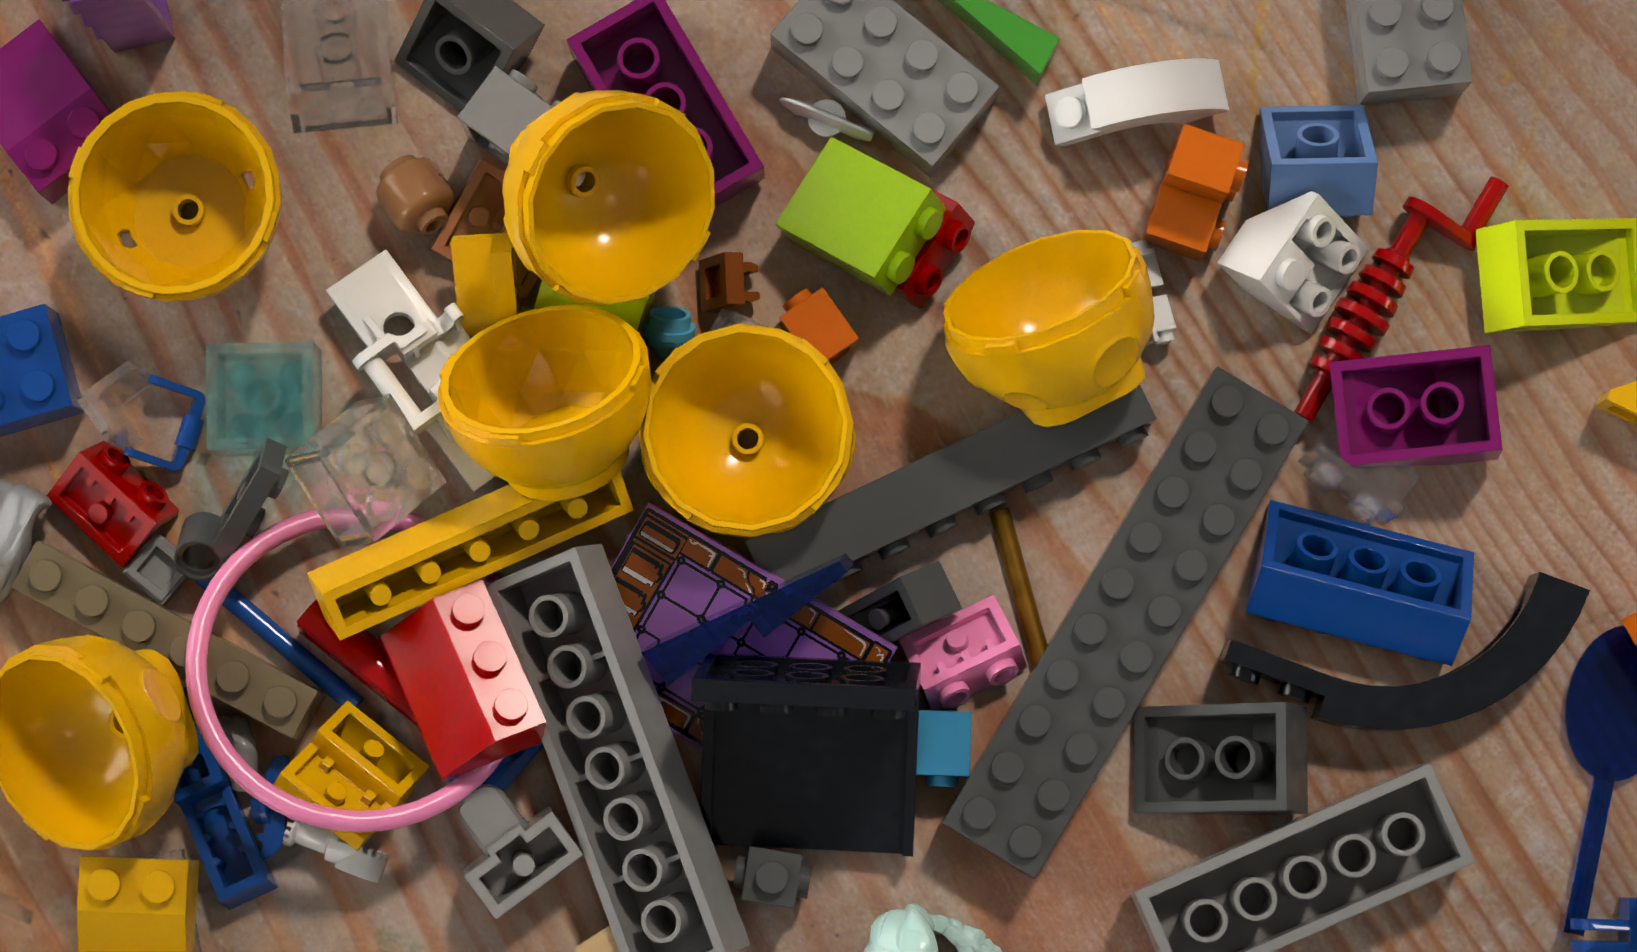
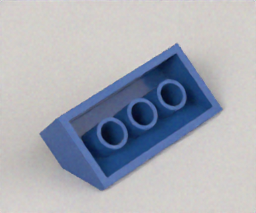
(1361, 583)

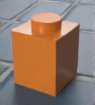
(819, 323)

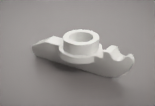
(827, 118)

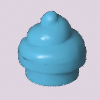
(668, 329)

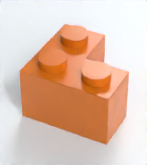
(1195, 183)

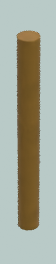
(1019, 583)

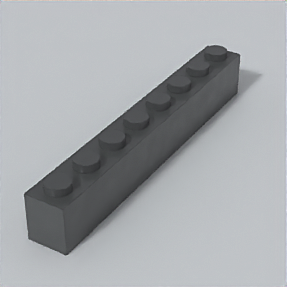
(947, 484)

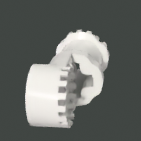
(335, 850)

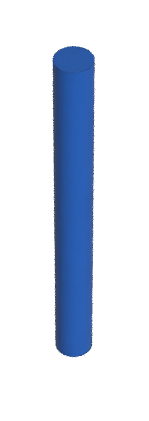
(288, 647)

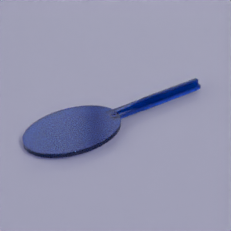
(1603, 741)

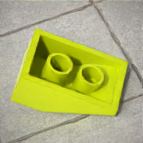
(1558, 274)

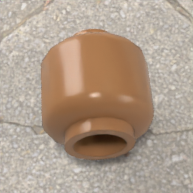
(415, 195)

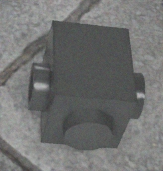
(772, 877)

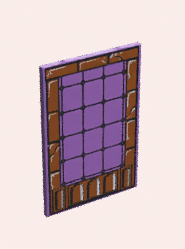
(681, 575)

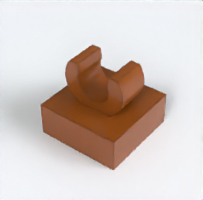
(724, 282)

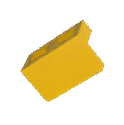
(485, 279)

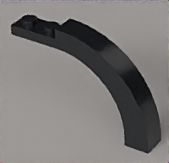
(1515, 654)

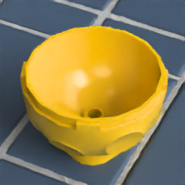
(633, 215)
(1054, 324)
(737, 384)
(92, 739)

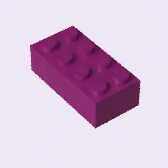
(650, 55)

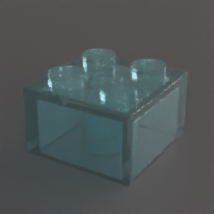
(262, 394)

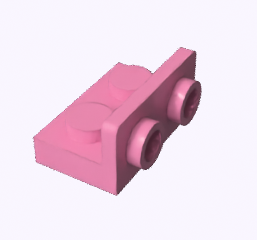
(964, 654)

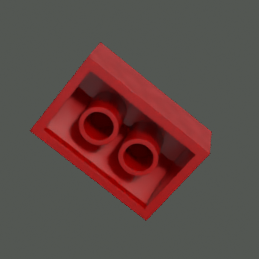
(463, 681)

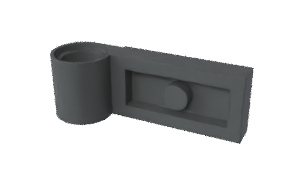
(239, 518)

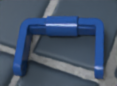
(188, 431)

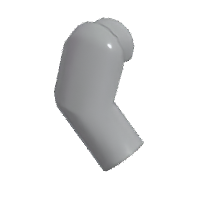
(241, 737)

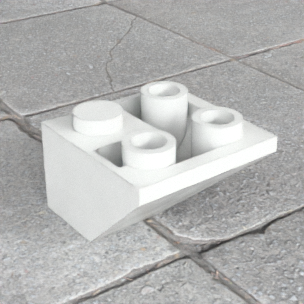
(1295, 258)

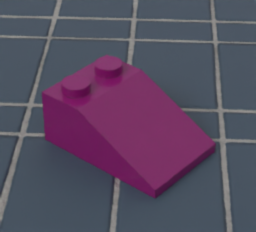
(44, 109)
(1417, 408)

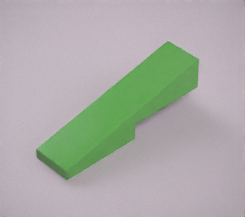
(1014, 38)

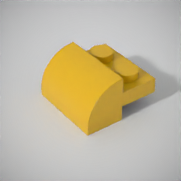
(353, 768)

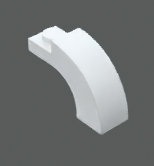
(1137, 97)

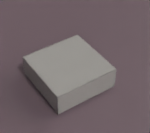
(155, 570)

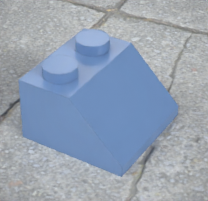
(1319, 152)

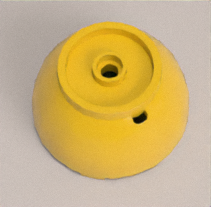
(142, 172)
(549, 398)

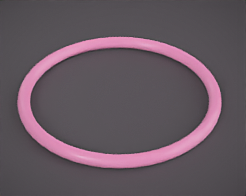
(230, 759)

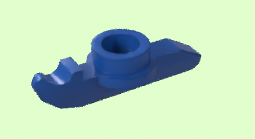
(274, 822)

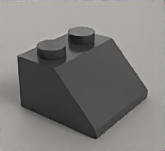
(461, 42)

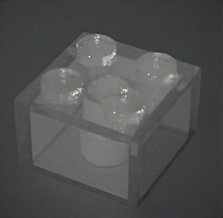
(365, 471)

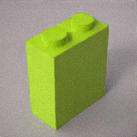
(862, 216)

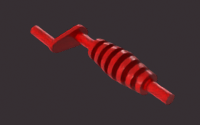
(1382, 282)

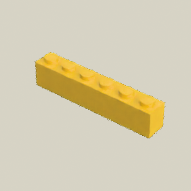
(454, 552)

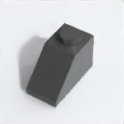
(906, 603)

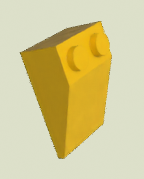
(136, 904)

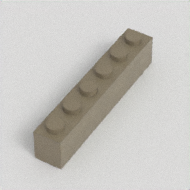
(144, 624)

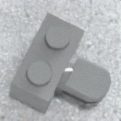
(515, 851)

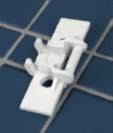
(367, 302)

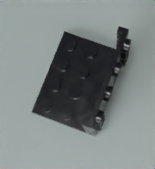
(809, 752)

